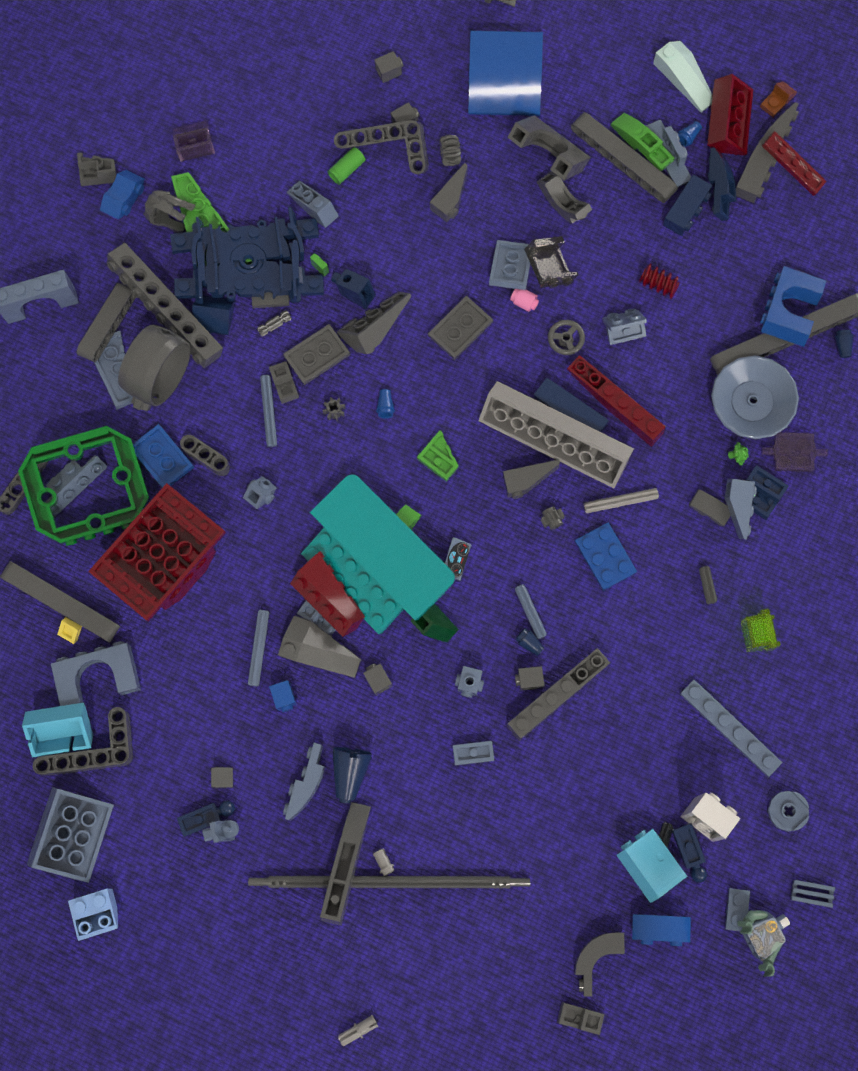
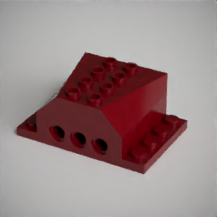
(159, 554)

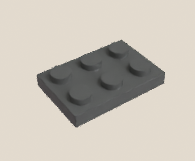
(460, 327)
(316, 354)

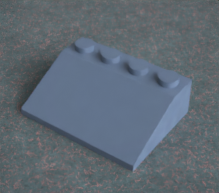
(70, 835)

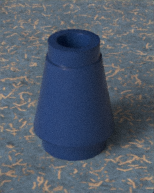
(844, 343)
(529, 641)

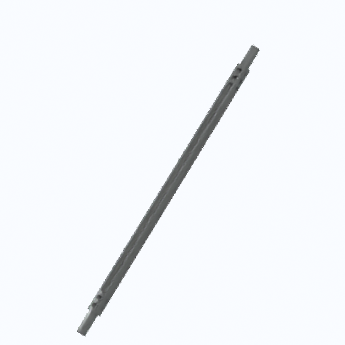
(394, 882)

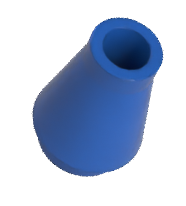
(689, 133)
(385, 405)

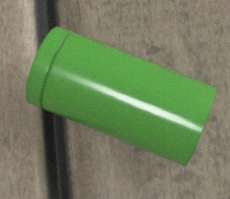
(346, 165)

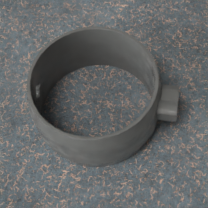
(153, 366)

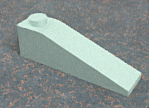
(683, 71)

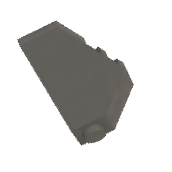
(370, 330)

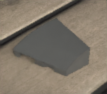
(96, 170)

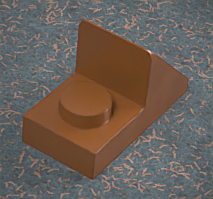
(778, 99)

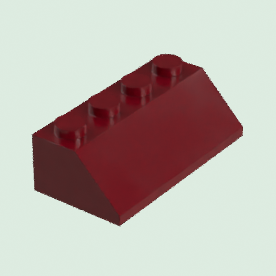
(730, 115)

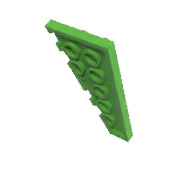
(188, 190)

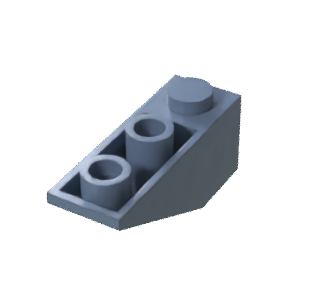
(313, 203)
(739, 502)

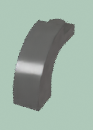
(561, 199)
(596, 948)

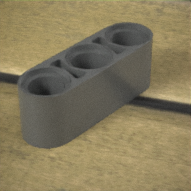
(200, 448)

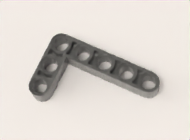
(387, 136)
(93, 755)

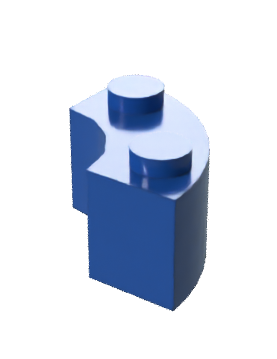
(122, 194)
(661, 928)

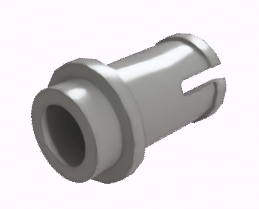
(384, 862)

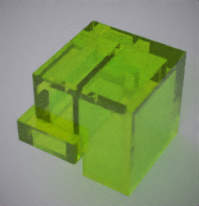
(759, 632)

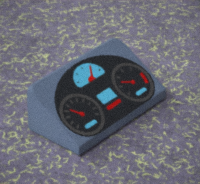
(457, 557)

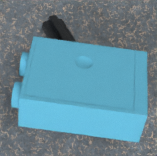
(652, 863)

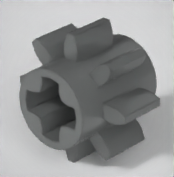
(335, 414)
(552, 518)

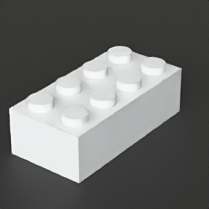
(711, 817)

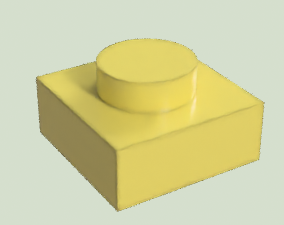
(69, 630)

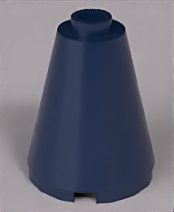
(349, 771)

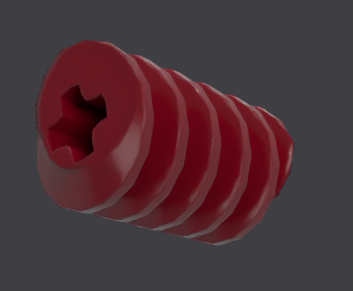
(660, 280)

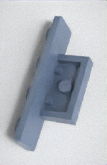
(670, 138)
(73, 481)

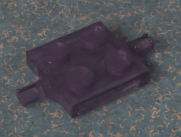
(794, 452)

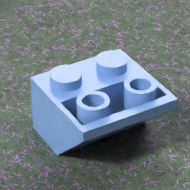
(94, 913)

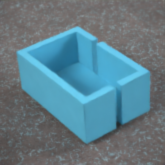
(52, 729)

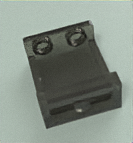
(549, 262)

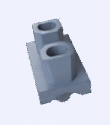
(221, 831)

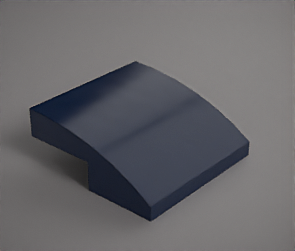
(768, 491)

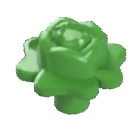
(739, 453)

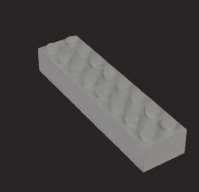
(555, 434)

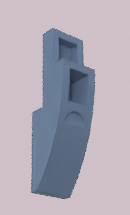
(303, 791)

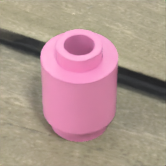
(524, 299)

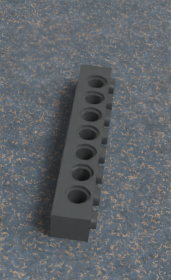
(162, 295)

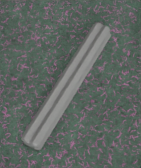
(621, 500)

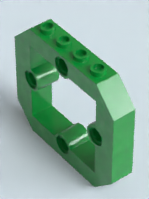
(35, 489)

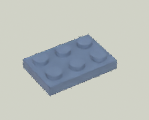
(510, 265)

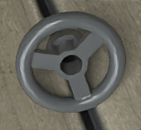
(566, 343)

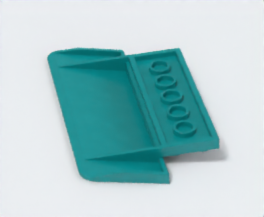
(376, 555)

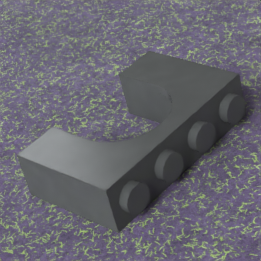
(533, 131)

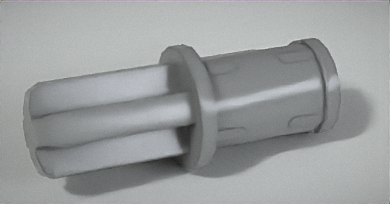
(357, 1030)

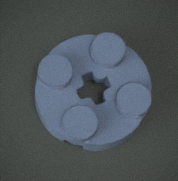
(788, 799)

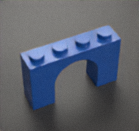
(778, 320)

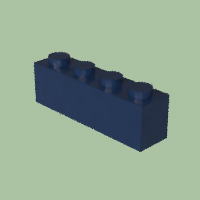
(564, 402)

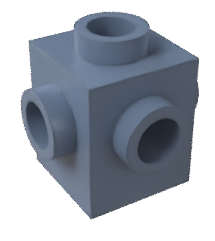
(259, 492)
(473, 675)

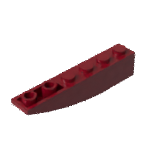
(617, 401)

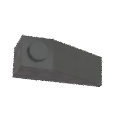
(448, 199)
(523, 479)

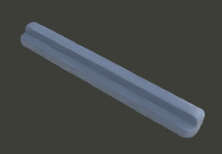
(268, 410)
(258, 648)

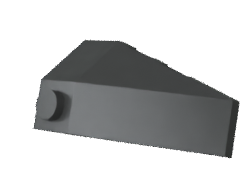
(312, 646)

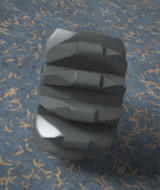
(450, 150)

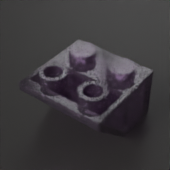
(193, 140)

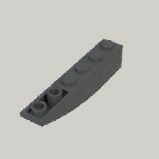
(760, 161)
(557, 694)
(345, 864)

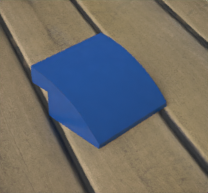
(505, 73)

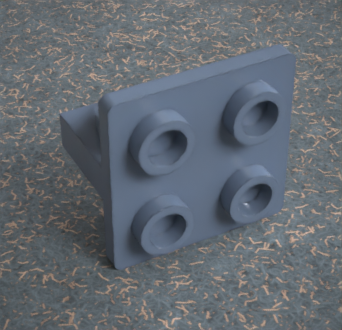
(625, 326)

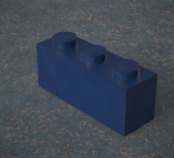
(688, 205)

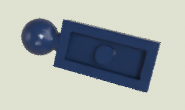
(200, 818)
(690, 851)

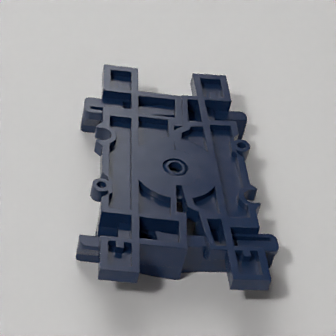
(229, 250)

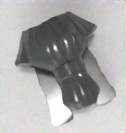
(161, 204)

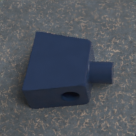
(354, 287)

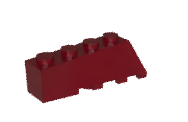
(327, 595)

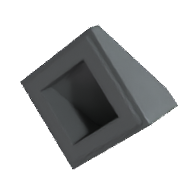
(221, 777)

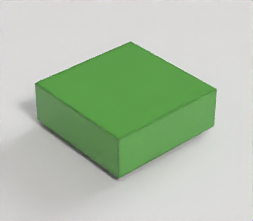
(319, 264)

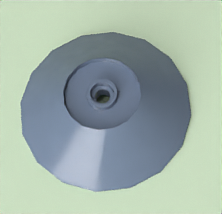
(758, 380)

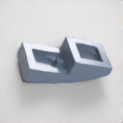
(308, 612)

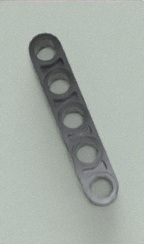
(106, 323)

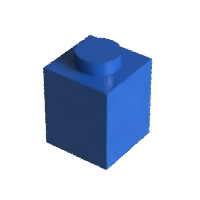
(283, 696)

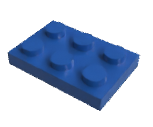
(162, 456)
(605, 556)

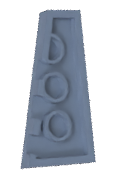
(108, 368)

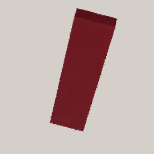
(794, 163)

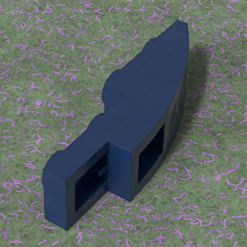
(722, 178)

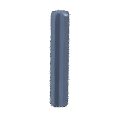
(530, 611)

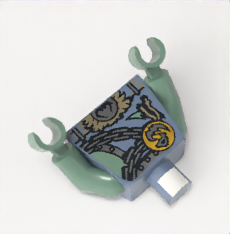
(764, 937)

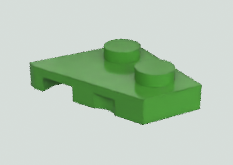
(438, 457)

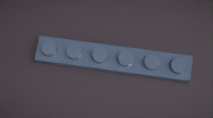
(731, 728)

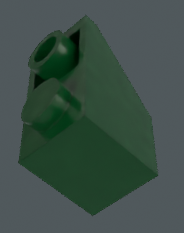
(435, 625)

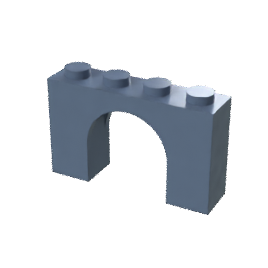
(53, 286)
(69, 671)

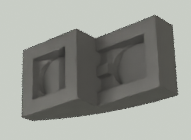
(284, 382)
(710, 507)
(580, 1018)

